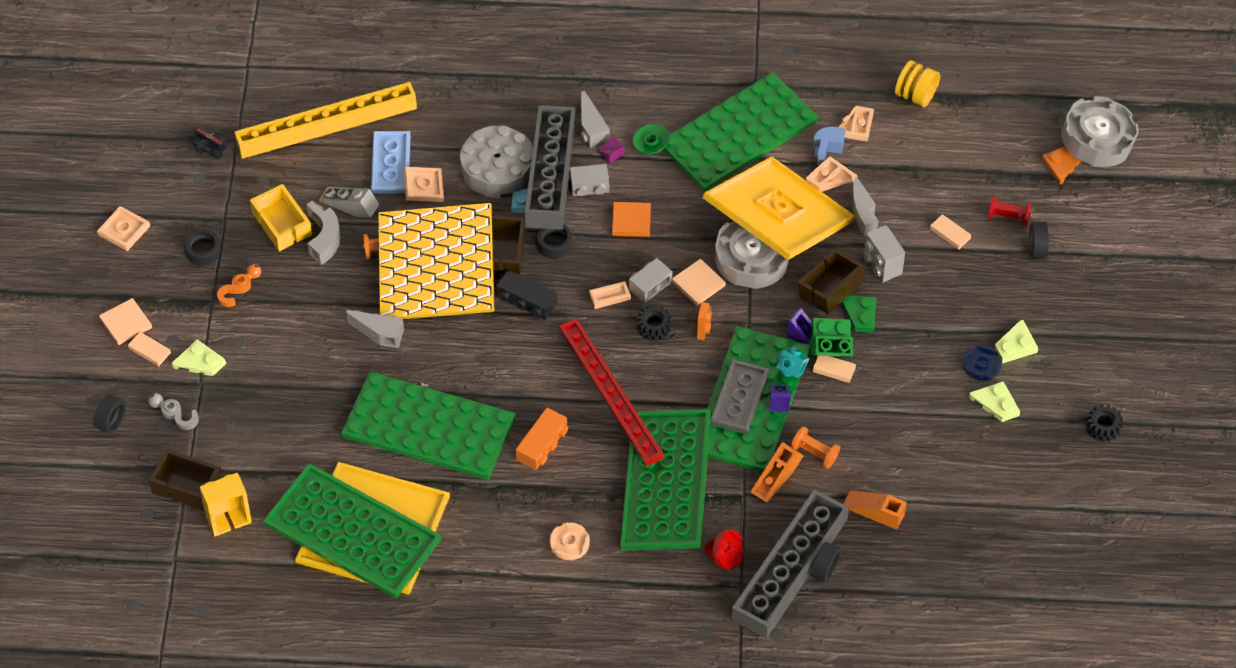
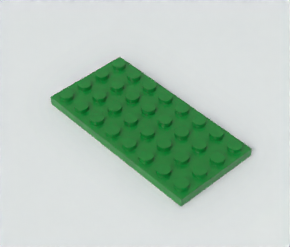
(739, 131)
(429, 425)
(760, 444)
(668, 496)
(352, 530)

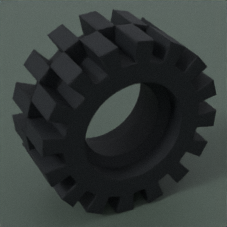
(654, 331)
(1108, 414)

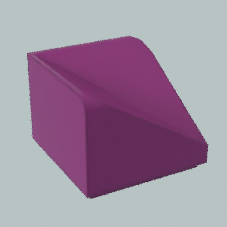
(612, 149)

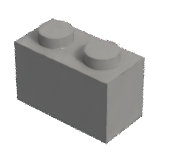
(589, 180)
(650, 280)

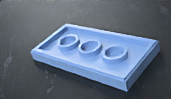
(389, 159)

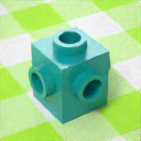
(791, 362)

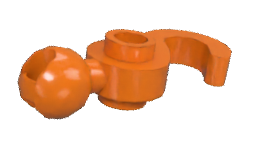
(240, 284)

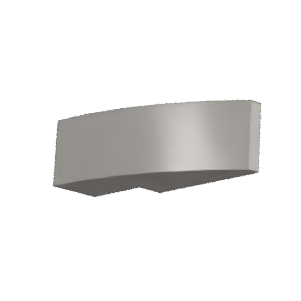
(863, 208)

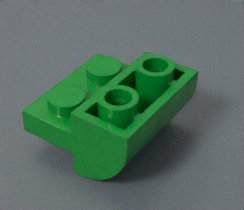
(831, 337)

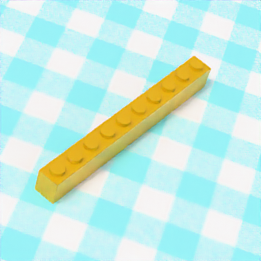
(325, 120)

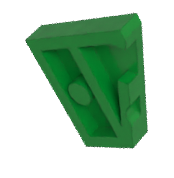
(861, 312)

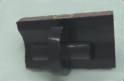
(208, 143)

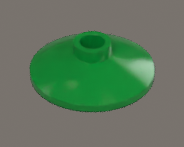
(651, 139)

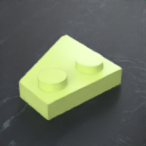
(1016, 343)
(199, 359)
(997, 401)

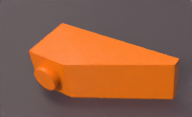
(777, 472)

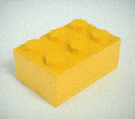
(280, 217)
(225, 496)

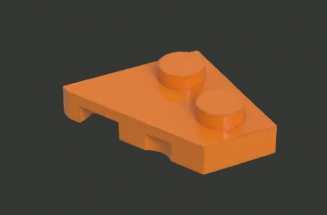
(1060, 163)
(704, 321)

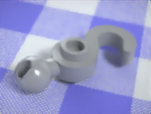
(172, 410)

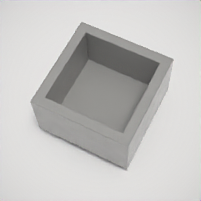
(884, 253)

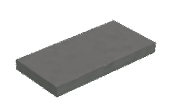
(739, 396)

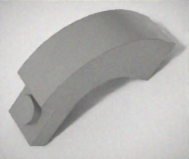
(327, 242)

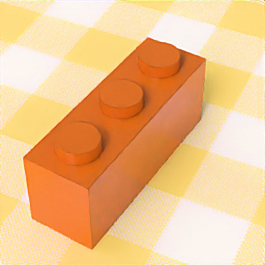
(541, 439)

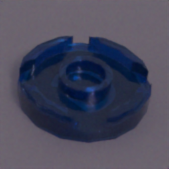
(982, 363)

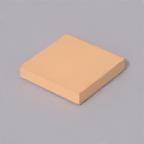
(423, 184)
(123, 228)
(698, 282)
(125, 321)

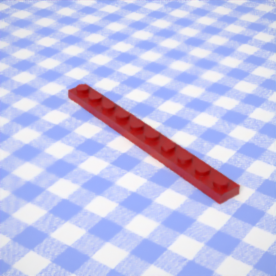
(611, 392)

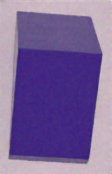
(799, 327)
(780, 398)

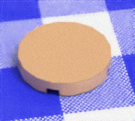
(569, 541)

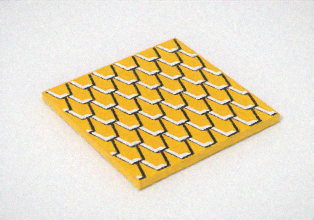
(436, 261)

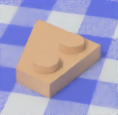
(858, 123)
(830, 175)

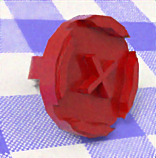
(726, 549)

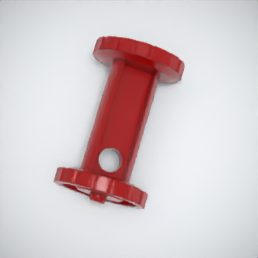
(1010, 211)

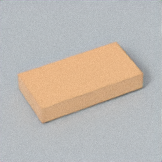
(950, 232)
(609, 295)
(149, 349)
(834, 368)

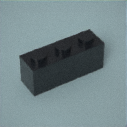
(526, 295)

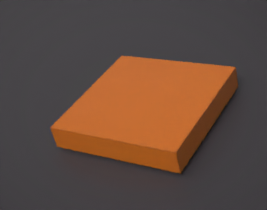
(631, 219)

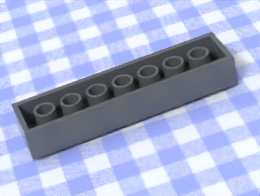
(550, 167)
(789, 564)

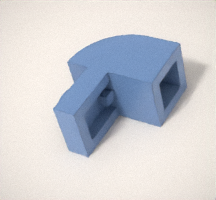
(828, 140)

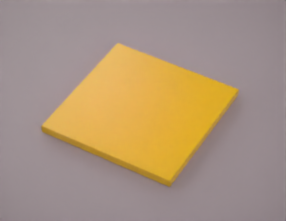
(779, 207)
(410, 499)

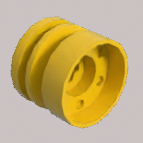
(917, 83)

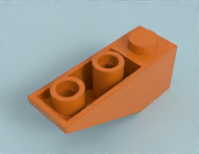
(877, 507)

